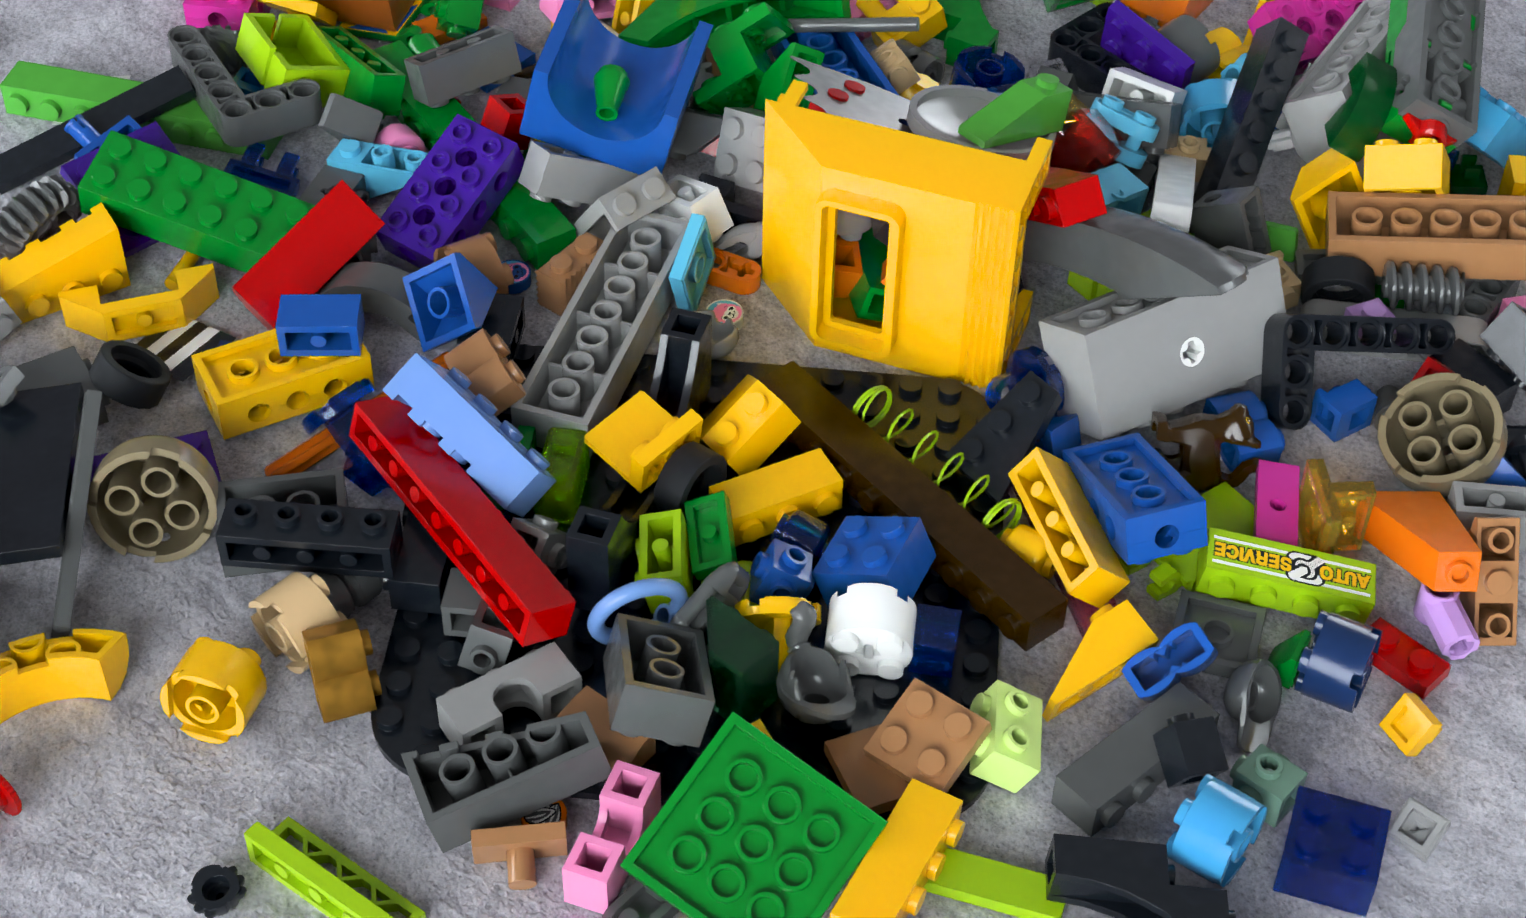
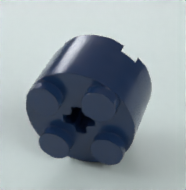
(1338, 661)

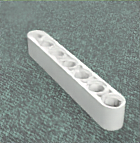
(1174, 191)

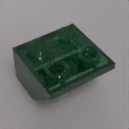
(740, 662)

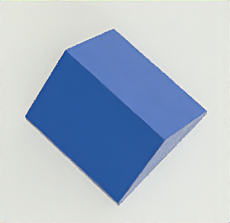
(448, 300)

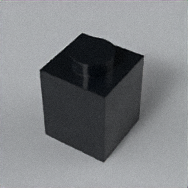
(1190, 749)

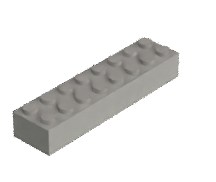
(603, 330)

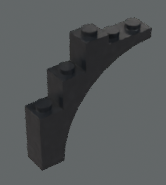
(1125, 880)

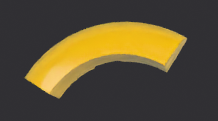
(61, 668)

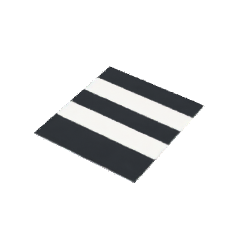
(179, 344)

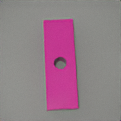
(1276, 502)

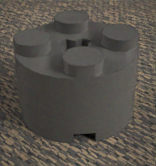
(1190, 37)

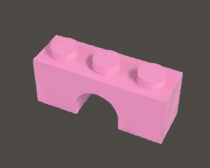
(626, 810)

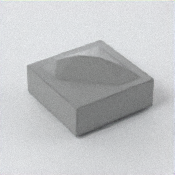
(1418, 829)

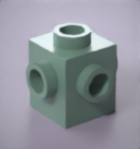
(1269, 780)

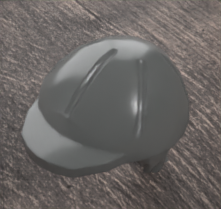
(810, 678)

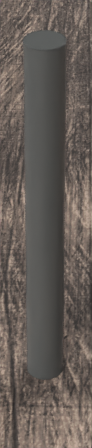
(876, 24)

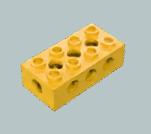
(255, 387)

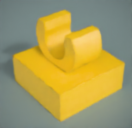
(1411, 724)

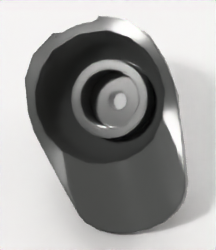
(1253, 700)

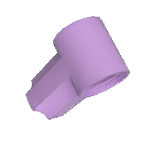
(1447, 622)

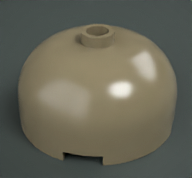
(1441, 417)
(151, 490)

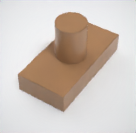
(519, 847)

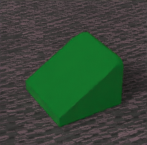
(1287, 656)

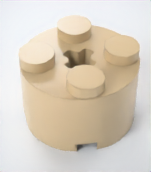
(289, 609)

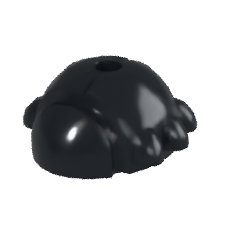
(216, 890)

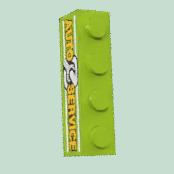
(1284, 576)

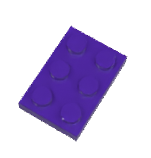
(1145, 47)

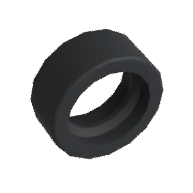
(1338, 271)
(130, 374)
(688, 476)

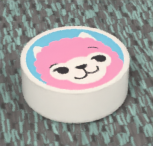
(728, 309)

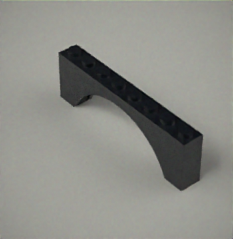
(603, 540)

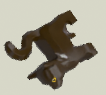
(1200, 445)

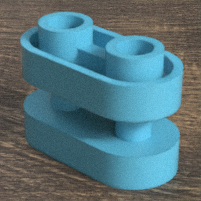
(1138, 125)

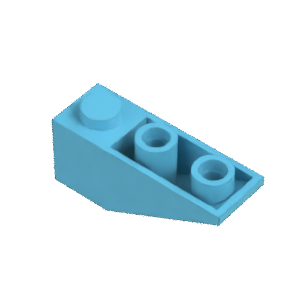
(382, 165)

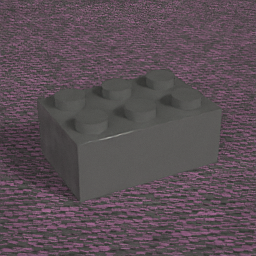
(311, 487)
(658, 681)

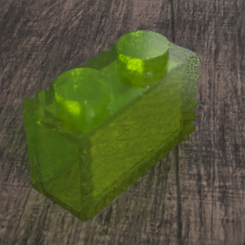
(569, 466)

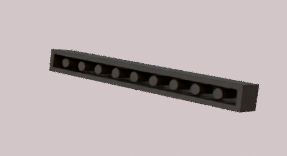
(890, 485)

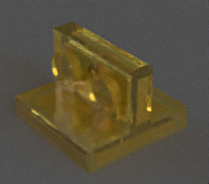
(1332, 513)

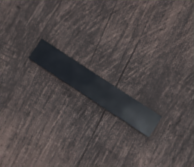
(57, 147)

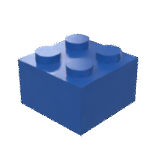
(875, 551)

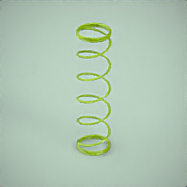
(874, 391)

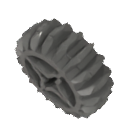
(37, 214)

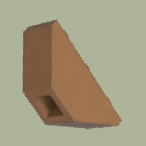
(1496, 600)

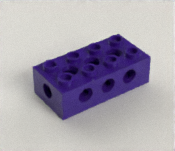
(451, 191)

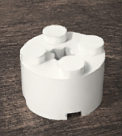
(871, 630)

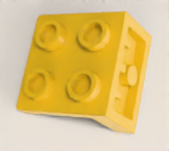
(642, 438)

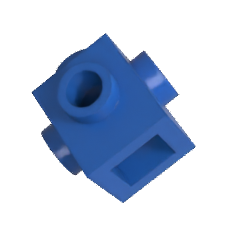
(781, 572)

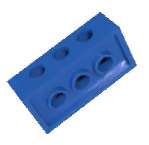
(1139, 499)

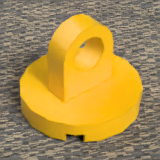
(774, 616)

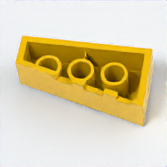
(72, 259)

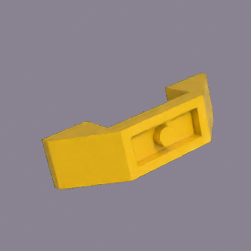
(141, 314)

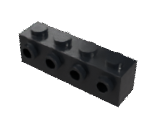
(310, 538)

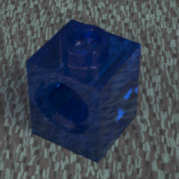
(935, 640)

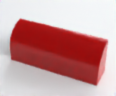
(308, 253)

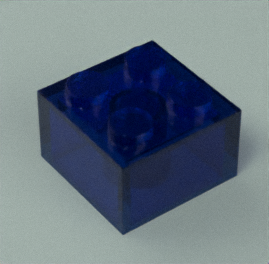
(1332, 851)

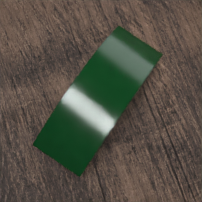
(1366, 110)

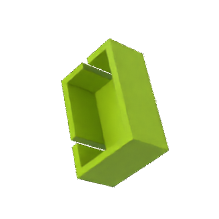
(293, 54)

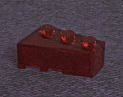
(1086, 143)

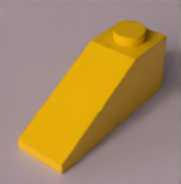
(1105, 649)

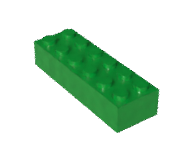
(187, 202)

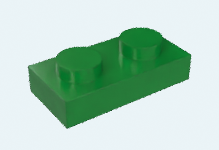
(710, 533)

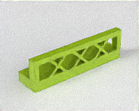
(314, 883)

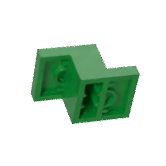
(742, 57)

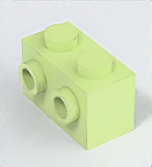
(1013, 747)

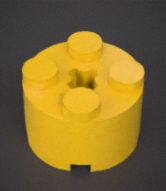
(214, 690)

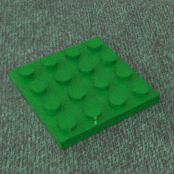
(753, 833)

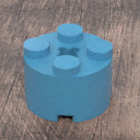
(1205, 108)
(1215, 830)

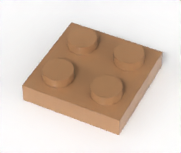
(927, 737)

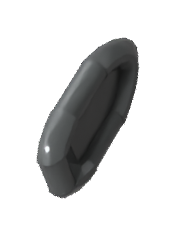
(725, 583)

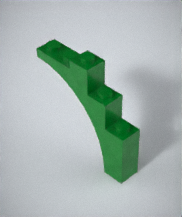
(675, 20)

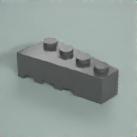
(504, 776)

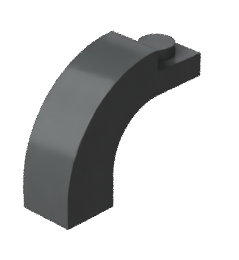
(380, 290)

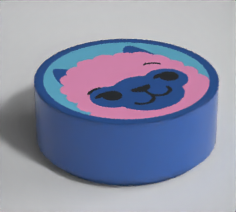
(521, 274)

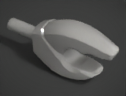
(745, 233)

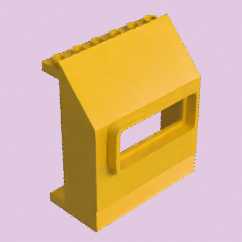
(951, 239)

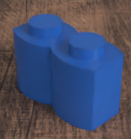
(1264, 430)
(1179, 655)

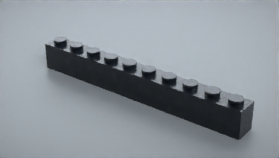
(422, 563)

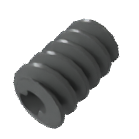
(1422, 287)

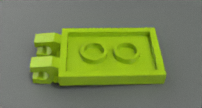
(1226, 511)

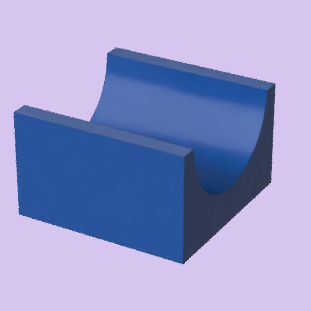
(563, 99)

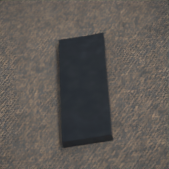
(37, 470)

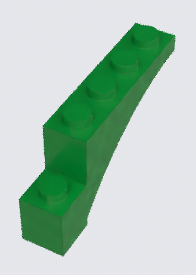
(965, 28)

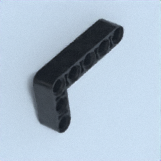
(1081, 51)
(1341, 336)

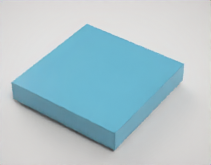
(692, 264)

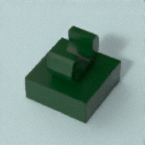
(1468, 177)

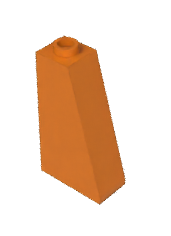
(1425, 539)

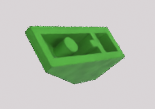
(1022, 112)

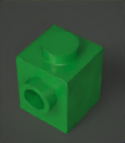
(458, 17)

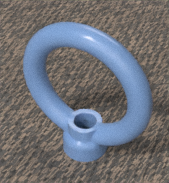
(631, 592)

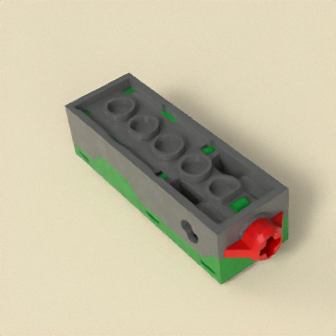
(1437, 67)

